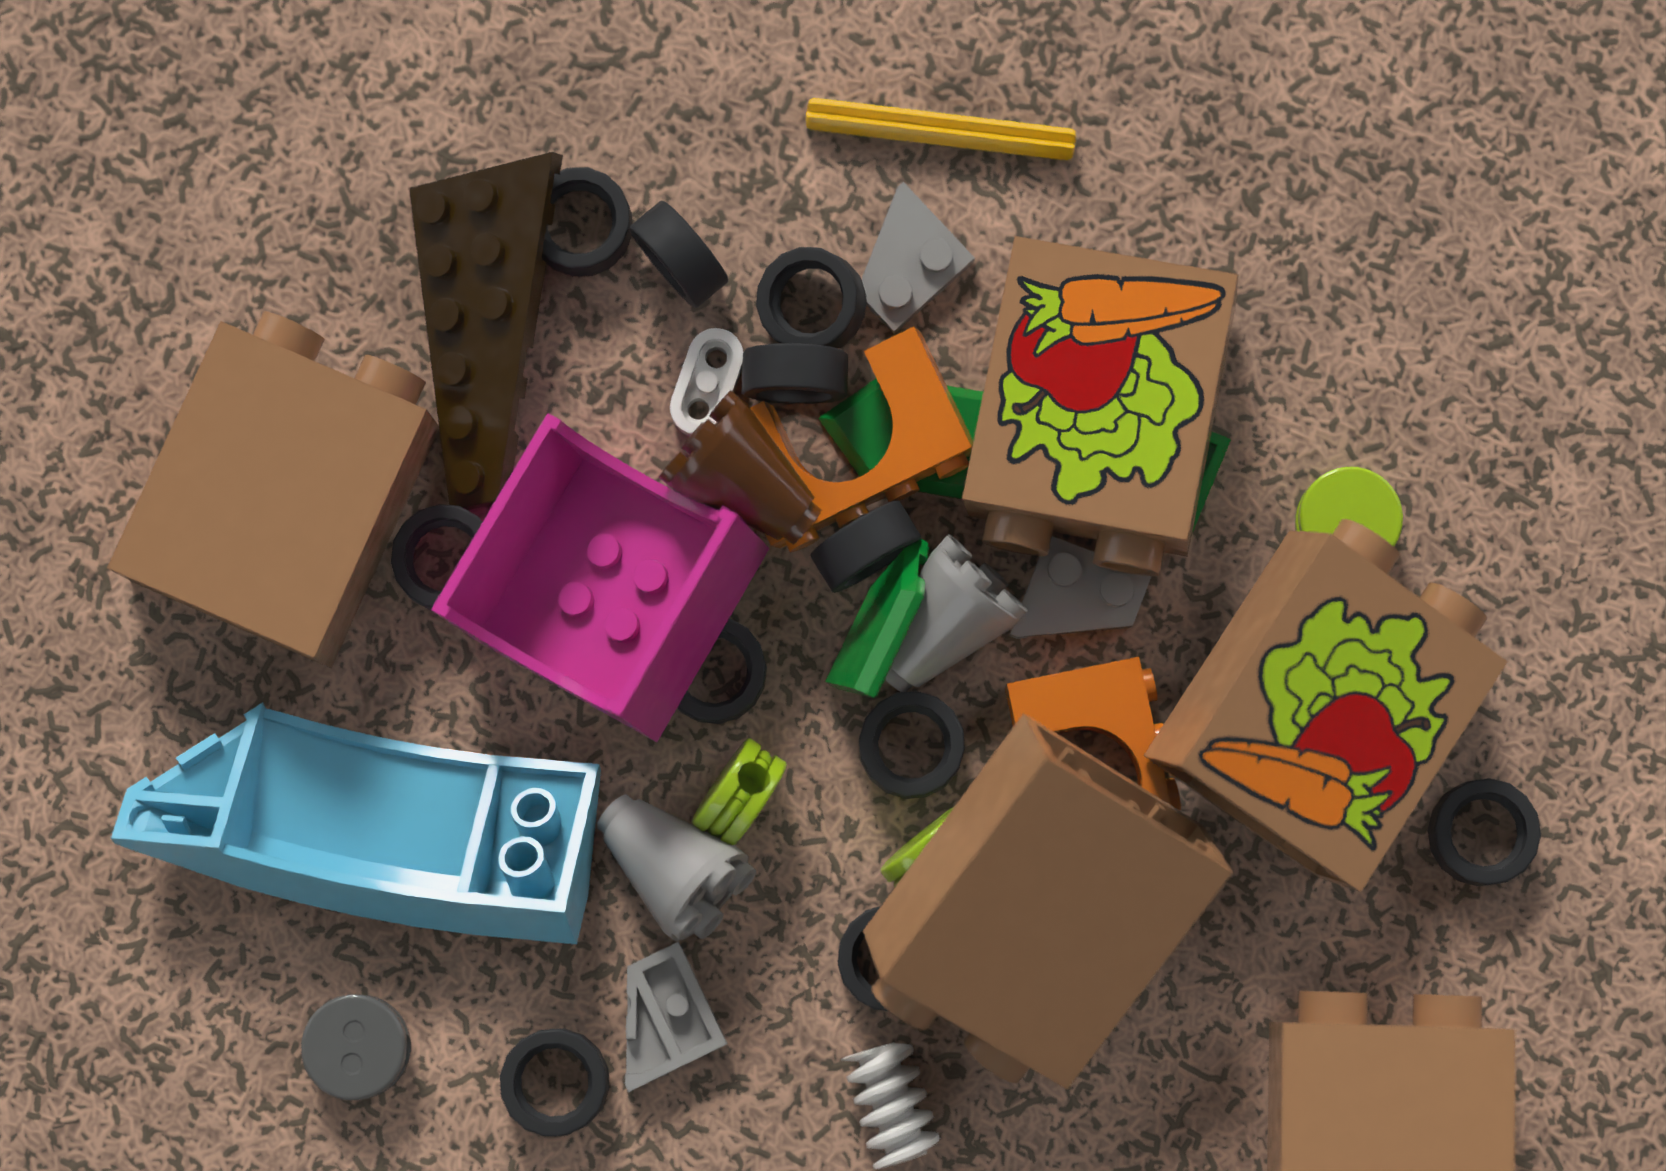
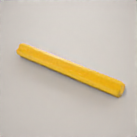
(940, 129)

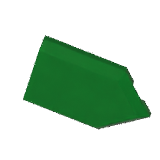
(865, 426)
(881, 625)

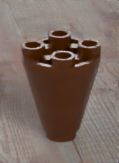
(744, 471)

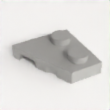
(911, 261)
(1077, 596)
(666, 1017)

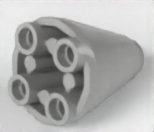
(959, 615)
(674, 866)

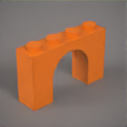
(924, 439)
(1103, 700)

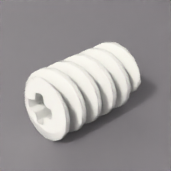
(892, 1103)

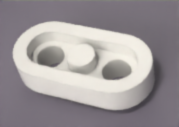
(703, 382)

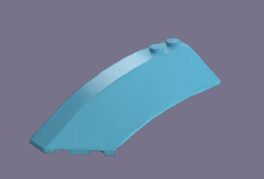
(377, 827)

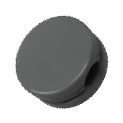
(356, 1047)

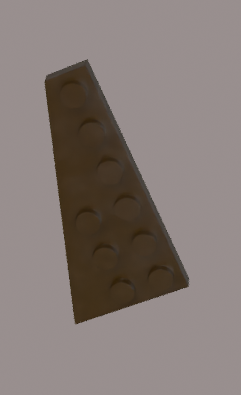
(481, 302)

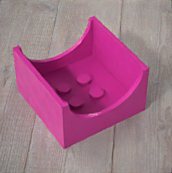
(601, 578)

